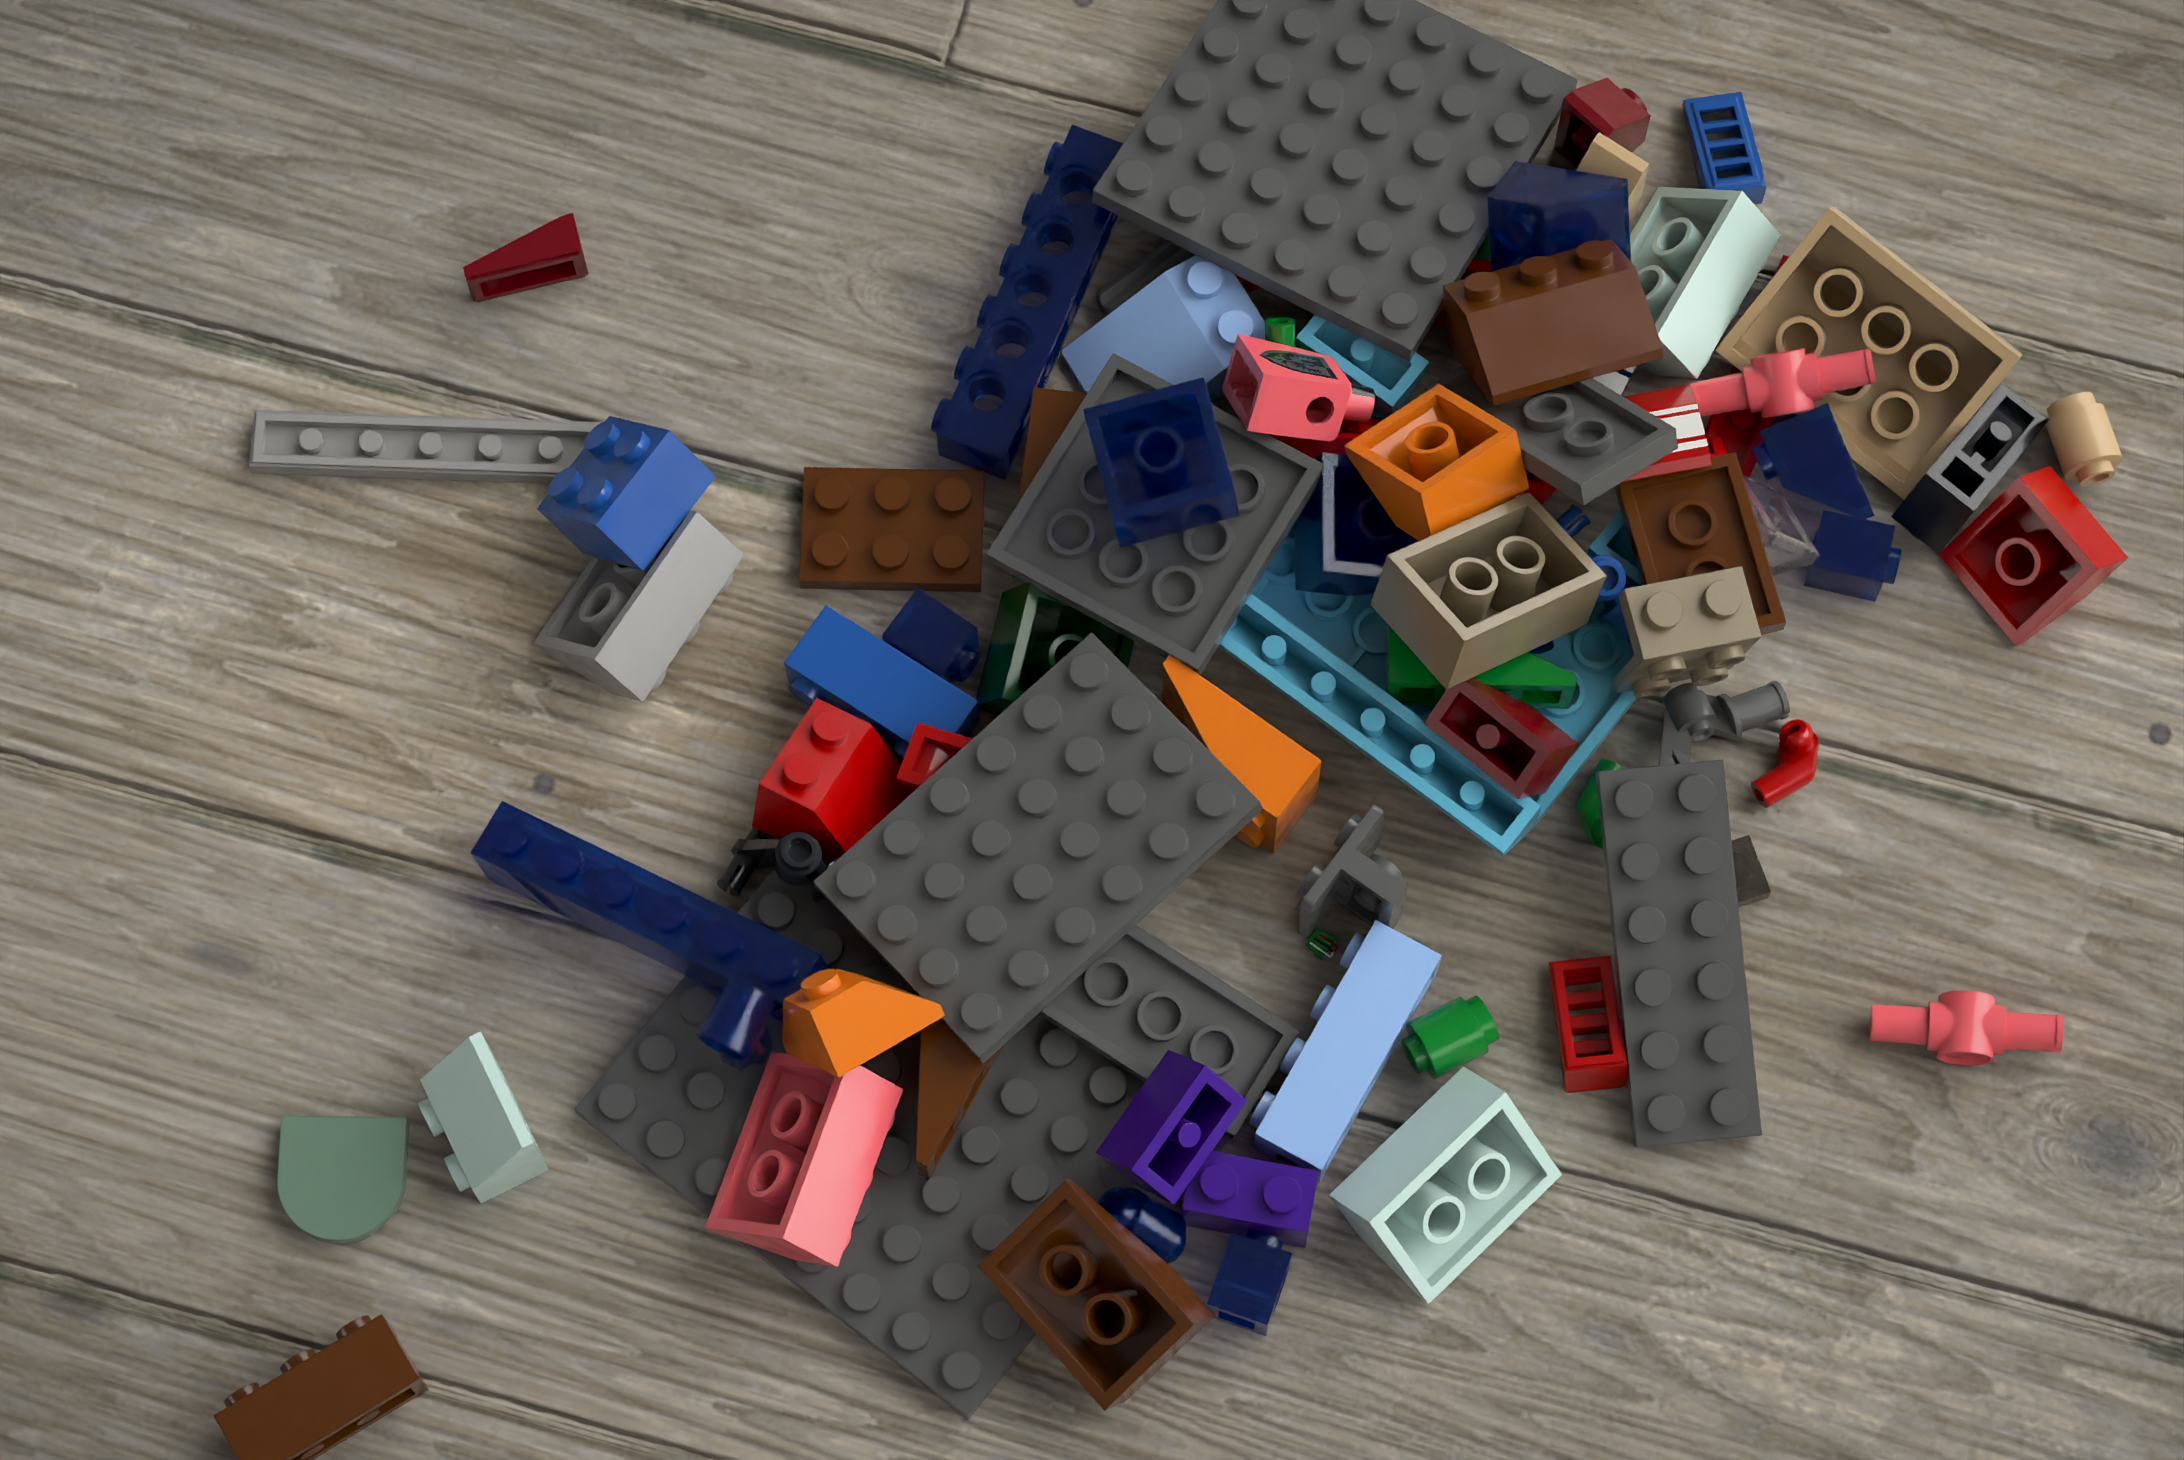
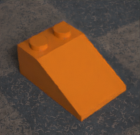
(1253, 750)

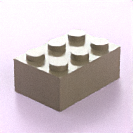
(1487, 590)

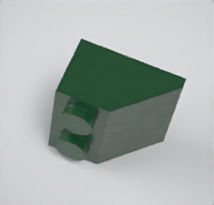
(1031, 638)

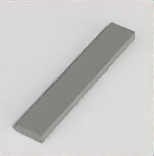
(414, 446)

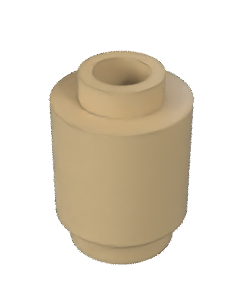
(2083, 439)

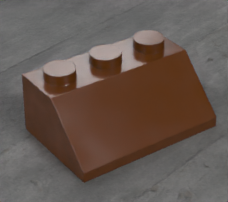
(1550, 321)

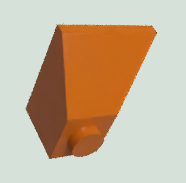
(850, 1018)

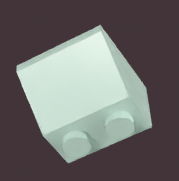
(481, 1122)

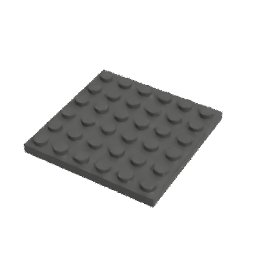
(1336, 153)

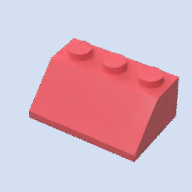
(804, 1160)

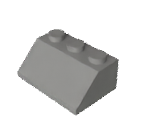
(630, 623)

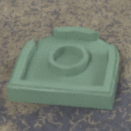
(342, 1173)

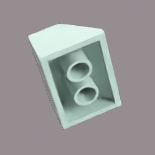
(1695, 267)
(1446, 1183)

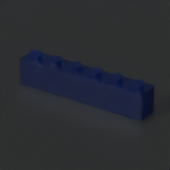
(639, 907)

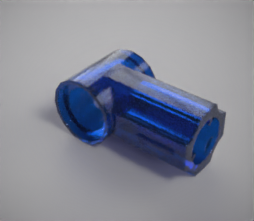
(738, 1025)

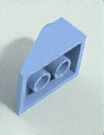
(1173, 328)

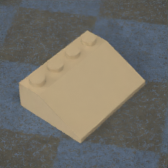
(1926, 349)

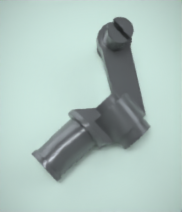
(1695, 716)

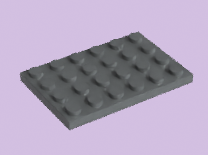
(1038, 846)

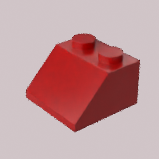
(2032, 554)
(829, 782)

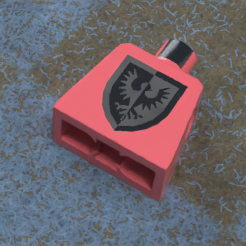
(1292, 391)

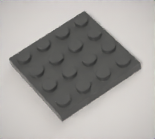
(1166, 591)

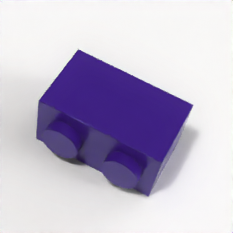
(1171, 1126)
(1251, 1194)

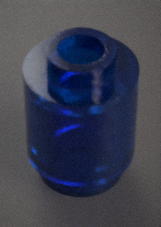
(1148, 1220)

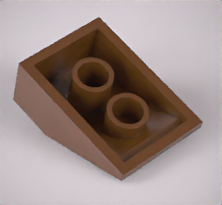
(1095, 1294)

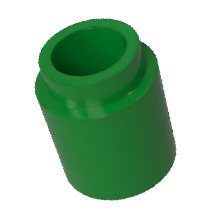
(1449, 1036)

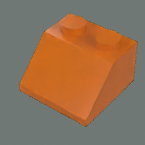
(1439, 462)

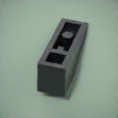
(1969, 468)

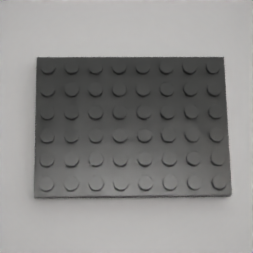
(916, 1241)

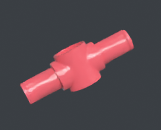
(1784, 382)
(1966, 1028)

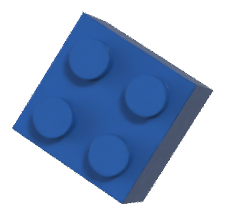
(625, 492)

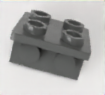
(1353, 879)

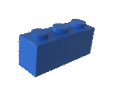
(875, 682)

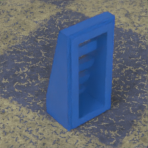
(1752, 180)

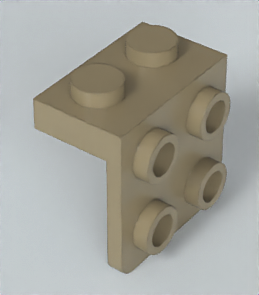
(1686, 631)

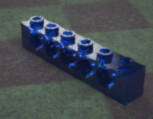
(993, 437)

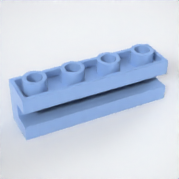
(1347, 1048)

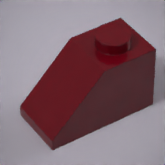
(1601, 109)
(1502, 737)

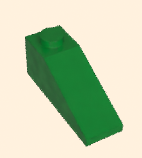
(1523, 678)

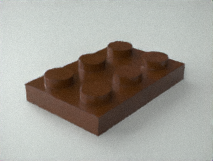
(1698, 526)
(892, 529)

